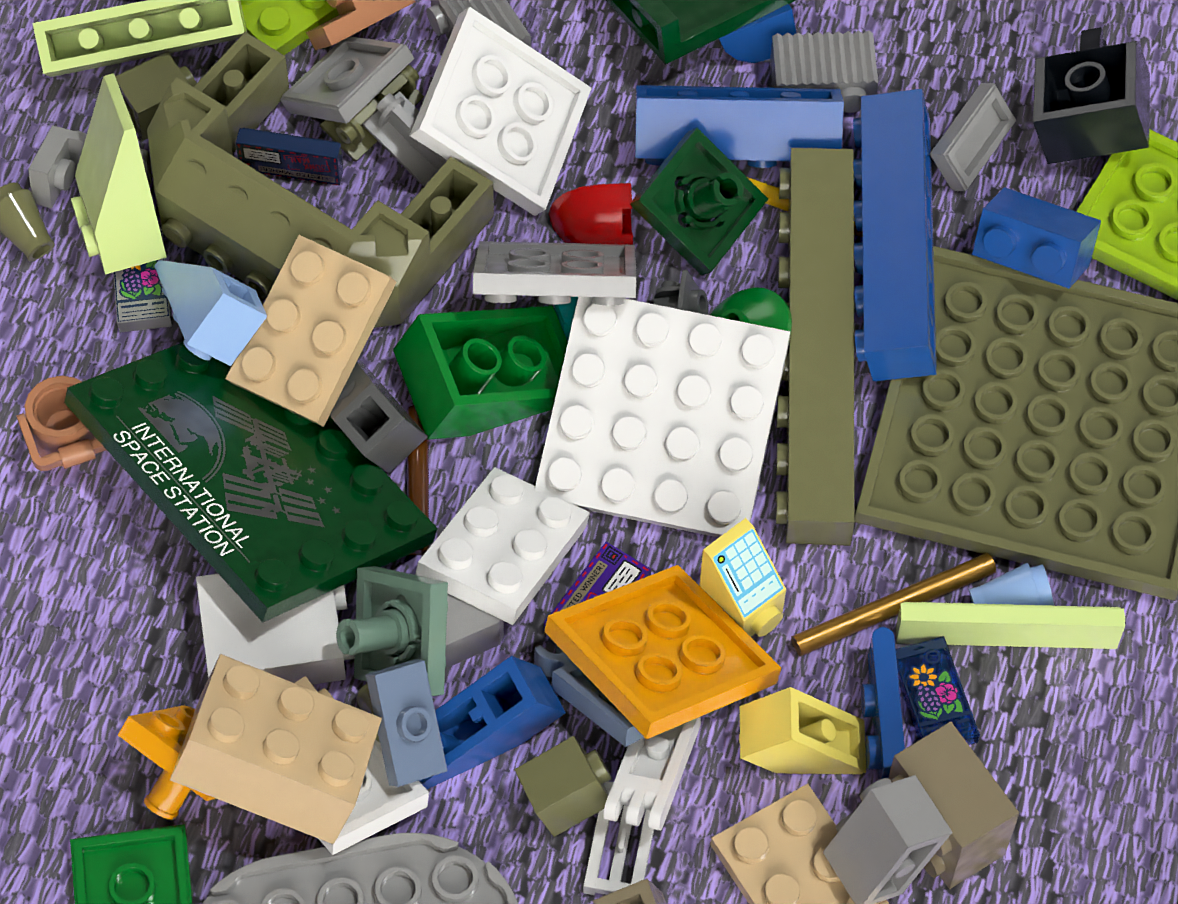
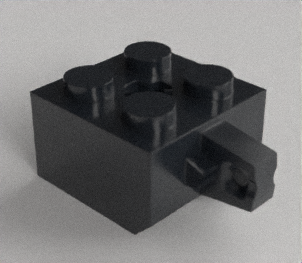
(1092, 100)

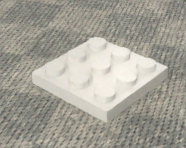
(501, 110)

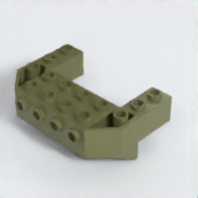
(251, 223)

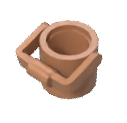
(54, 429)

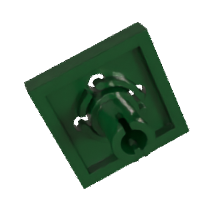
(710, 191)

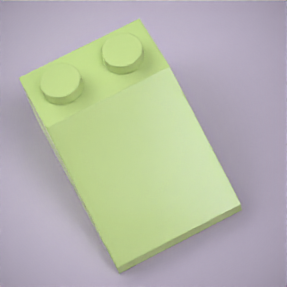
(114, 190)

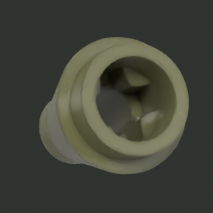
(22, 222)

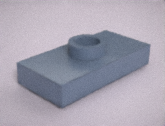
(408, 723)

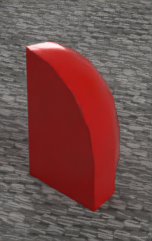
(594, 215)

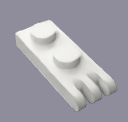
(651, 775)

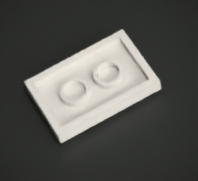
(503, 545)

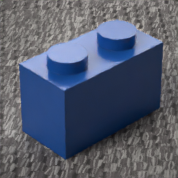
(1036, 237)

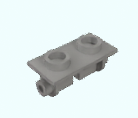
(392, 128)

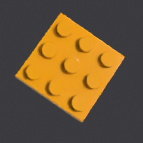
(662, 651)

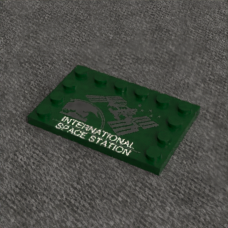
(248, 483)

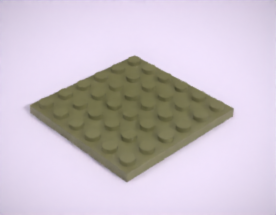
(1039, 429)

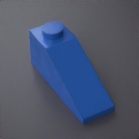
(494, 716)

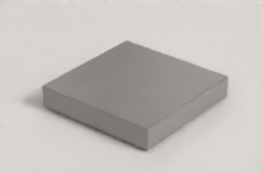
(346, 79)

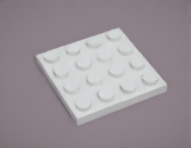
(663, 415)

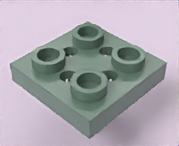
(397, 622)

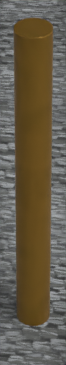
(889, 605)

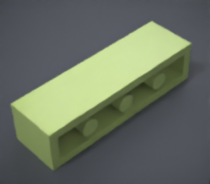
(134, 32)

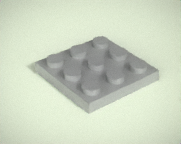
(555, 272)

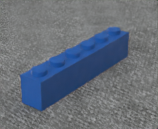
(897, 236)

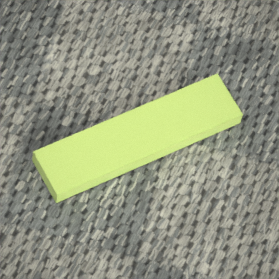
(1011, 625)

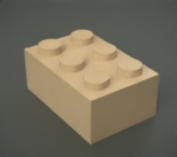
(276, 749)

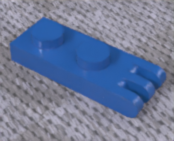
(882, 702)

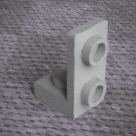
(57, 164)

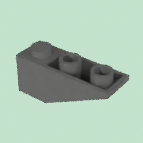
(375, 420)

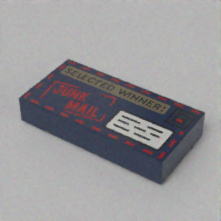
(291, 156)

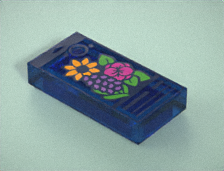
(934, 689)

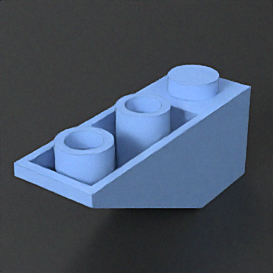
(211, 309)

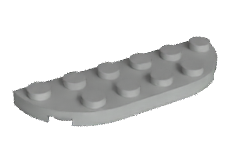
(373, 871)

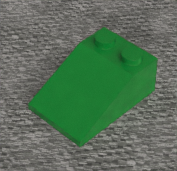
(481, 367)

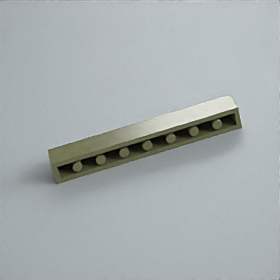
(820, 348)

